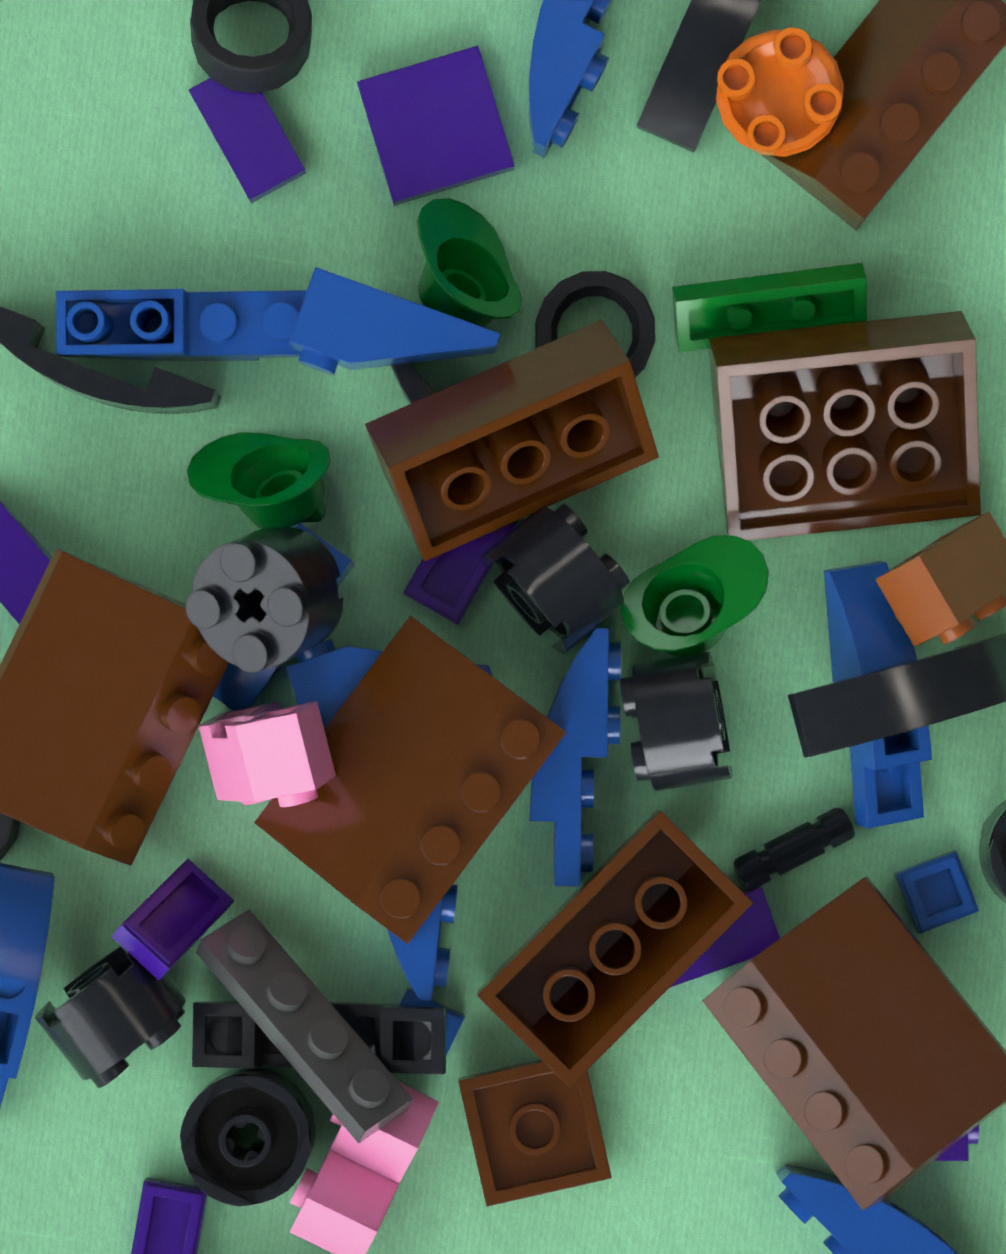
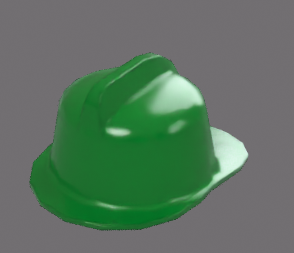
(464, 265)
(265, 475)
(695, 595)

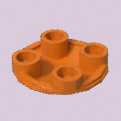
(779, 92)

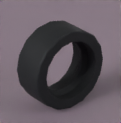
(248, 72)
(610, 287)

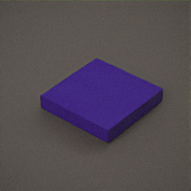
(435, 125)

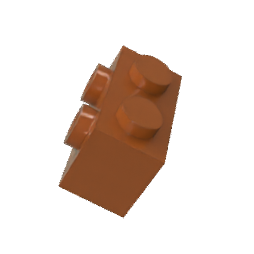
(949, 582)

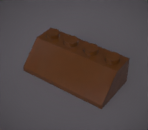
(900, 84)
(513, 439)
(613, 947)

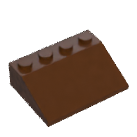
(847, 425)
(99, 706)
(423, 776)
(864, 1042)

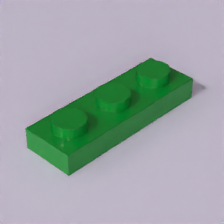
(768, 304)

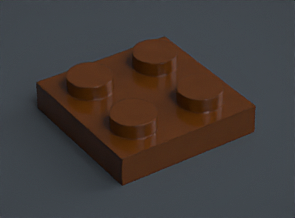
(532, 1132)

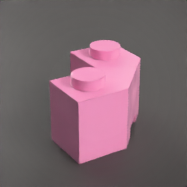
(268, 753)
(358, 1181)

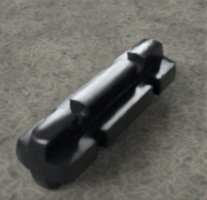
(794, 848)

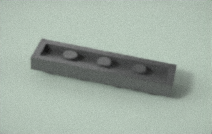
(304, 1026)

